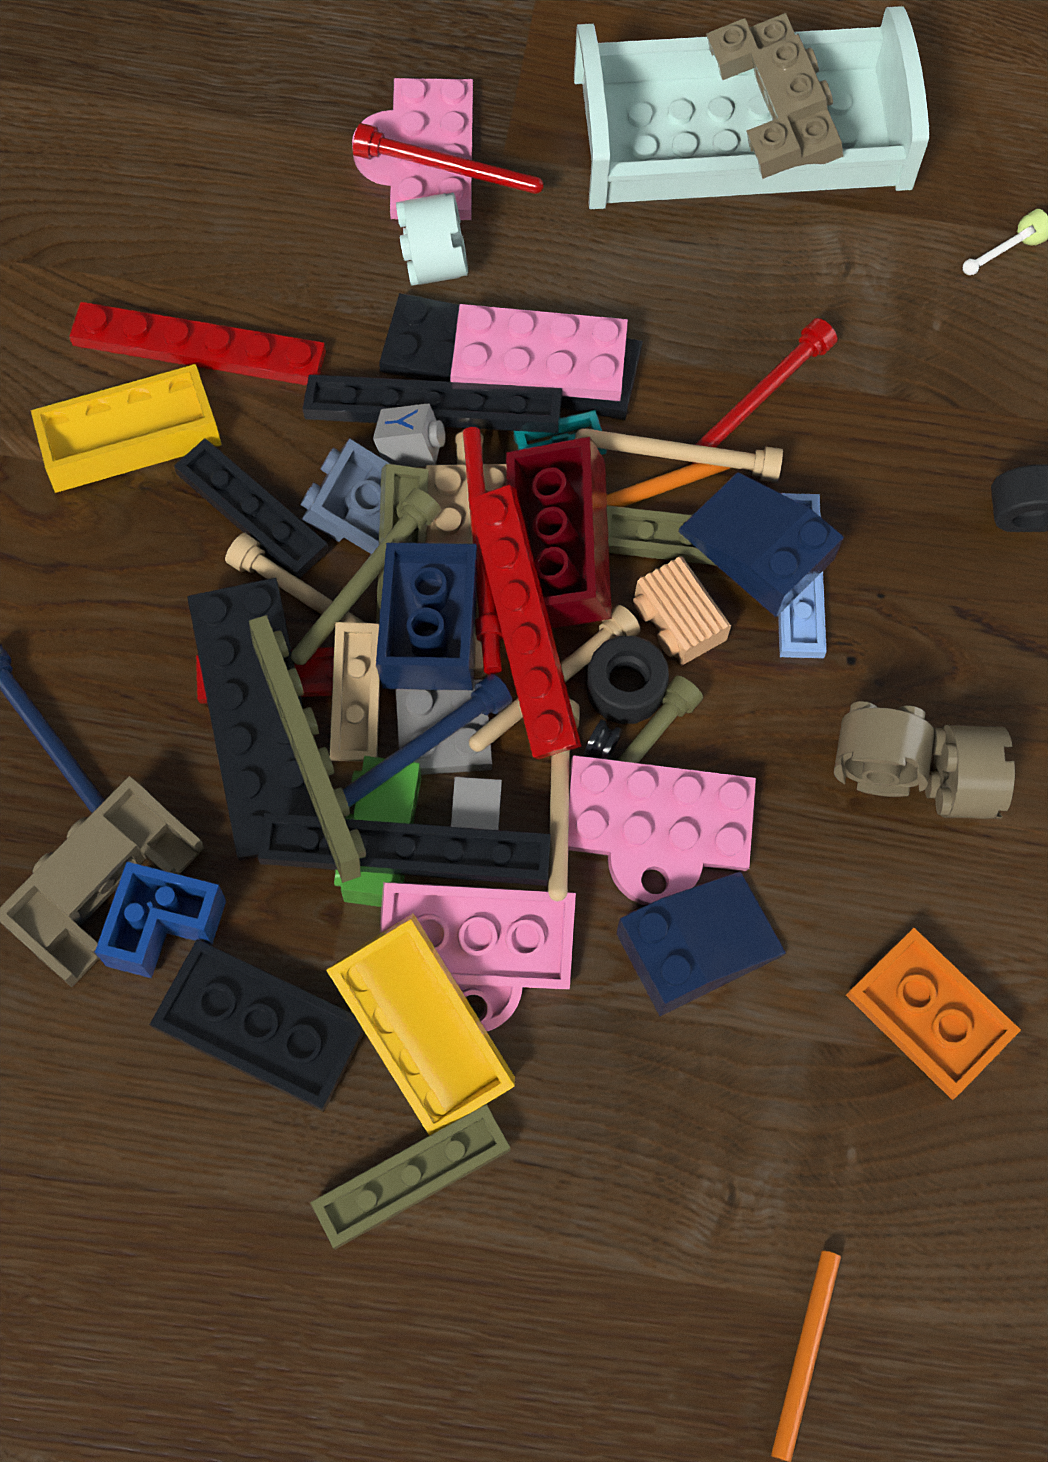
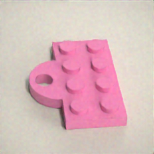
(430, 116)
(659, 821)
(490, 938)

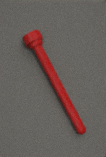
(371, 143)
(815, 340)

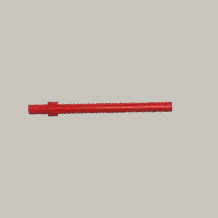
(487, 624)

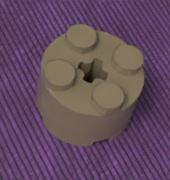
(884, 749)
(971, 772)

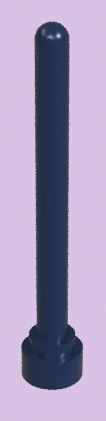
(488, 697)
(47, 736)

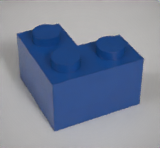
(148, 908)

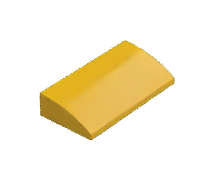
(124, 428)
(422, 1025)

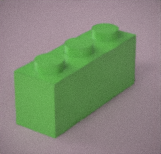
(390, 802)

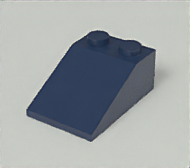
(763, 540)
(428, 617)
(698, 941)

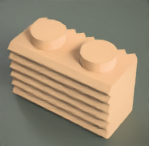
(680, 611)

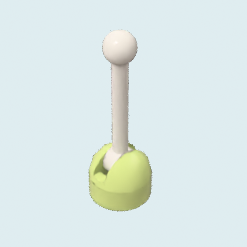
(1031, 231)

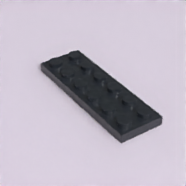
(423, 345)
(247, 729)

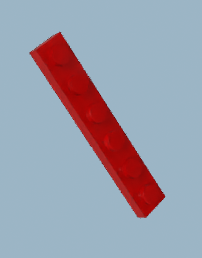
(197, 343)
(524, 622)

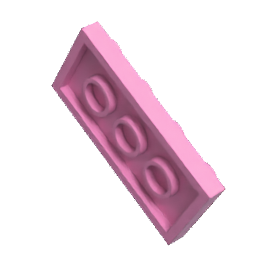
(540, 350)

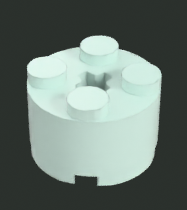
(432, 238)

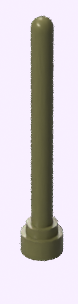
(418, 511)
(679, 698)

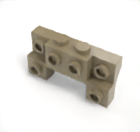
(788, 82)
(87, 870)

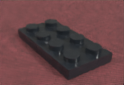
(259, 1025)

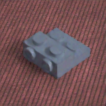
(348, 497)

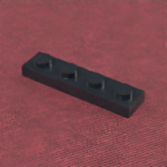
(251, 508)

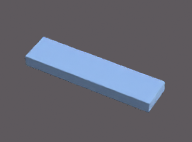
(803, 620)

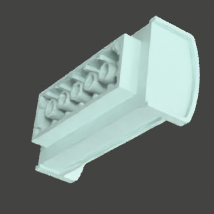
(677, 131)

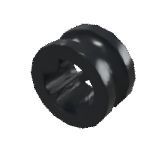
(603, 741)

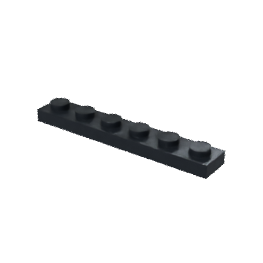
(451, 402)
(412, 849)

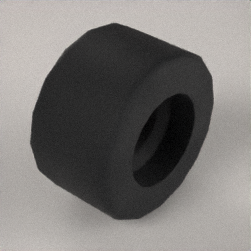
(1021, 499)
(627, 653)

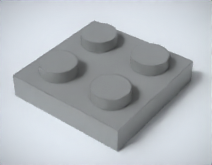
(421, 710)

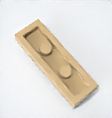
(355, 692)

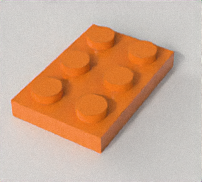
(933, 1013)

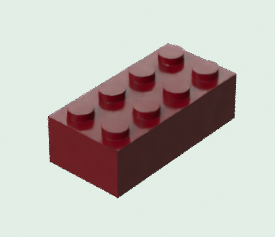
(567, 526)

